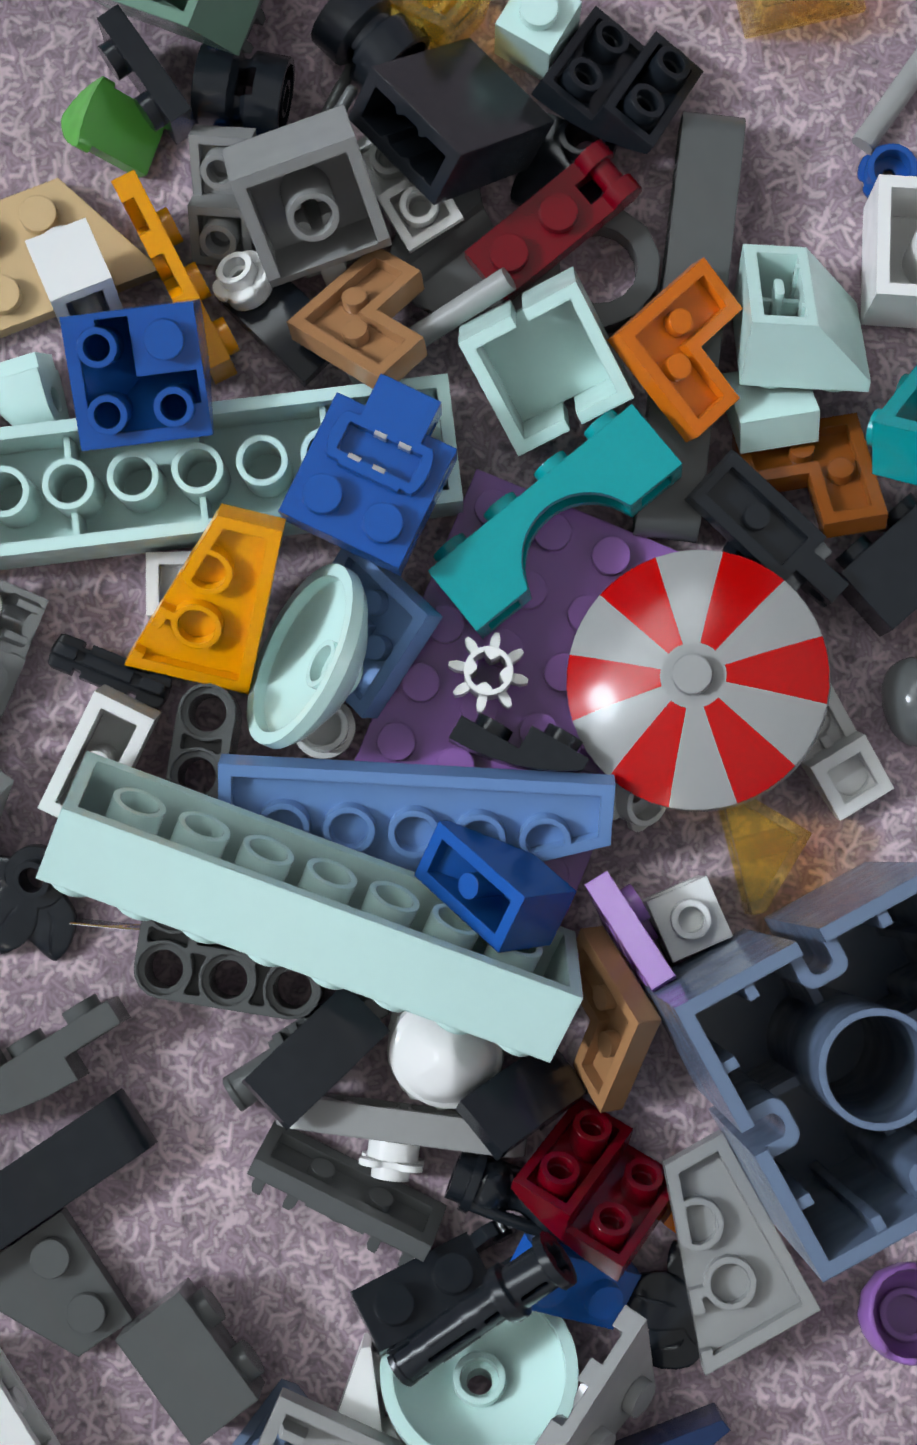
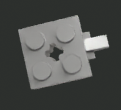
(301, 163)

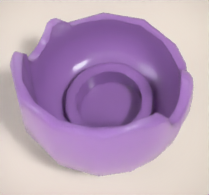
(890, 1312)

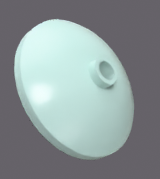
(309, 658)
(531, 1380)

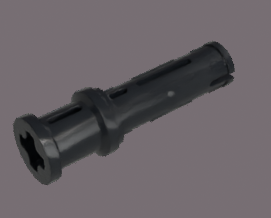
(504, 1295)

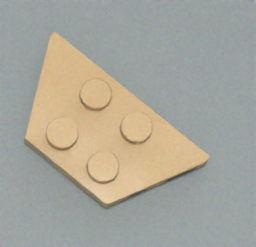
(32, 214)

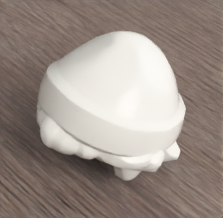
(436, 1063)

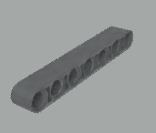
(697, 227)

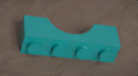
(617, 468)

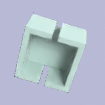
(543, 357)

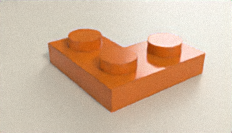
(666, 352)

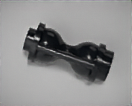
(484, 1188)

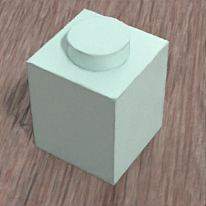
(535, 32)

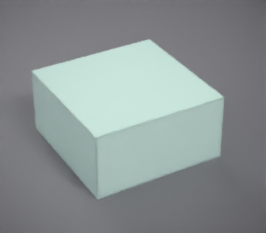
(772, 416)

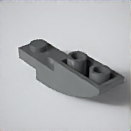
(51, 1063)

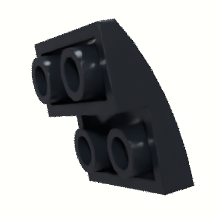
(617, 84)

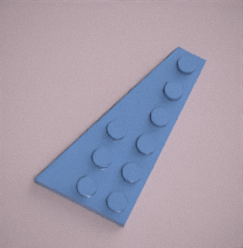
(396, 806)

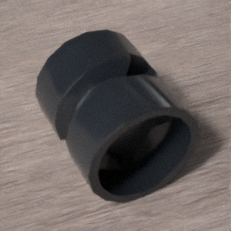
(365, 35)
(221, 85)

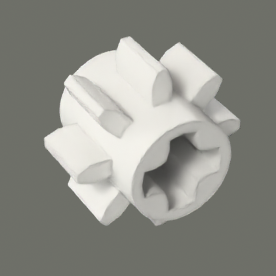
(492, 655)

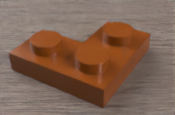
(834, 472)

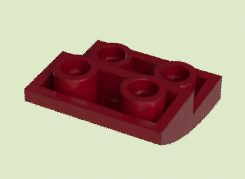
(594, 1188)

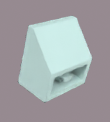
(796, 324)

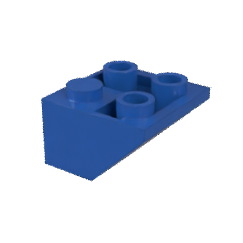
(139, 374)

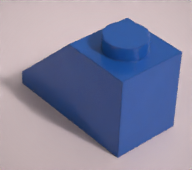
(495, 887)

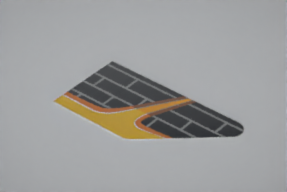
(106, 924)

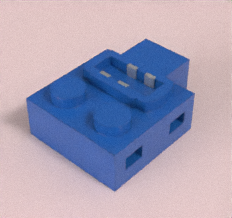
(372, 474)

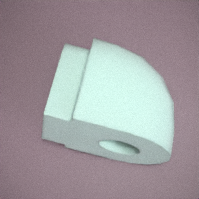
(31, 390)

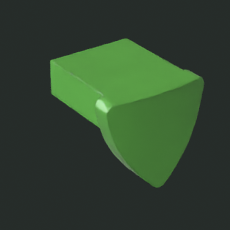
(110, 127)

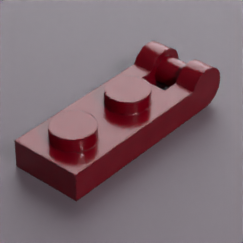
(554, 220)

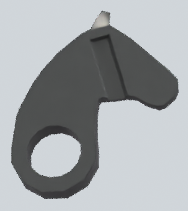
(449, 274)

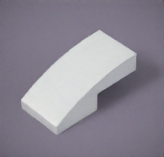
(844, 764)

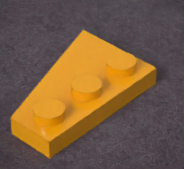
(182, 282)
(216, 605)

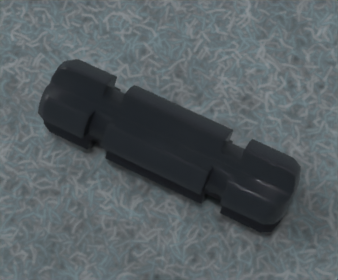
(108, 668)

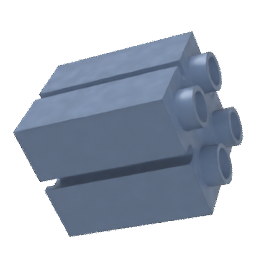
(815, 1060)

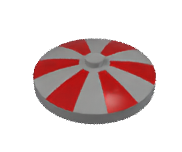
(698, 680)

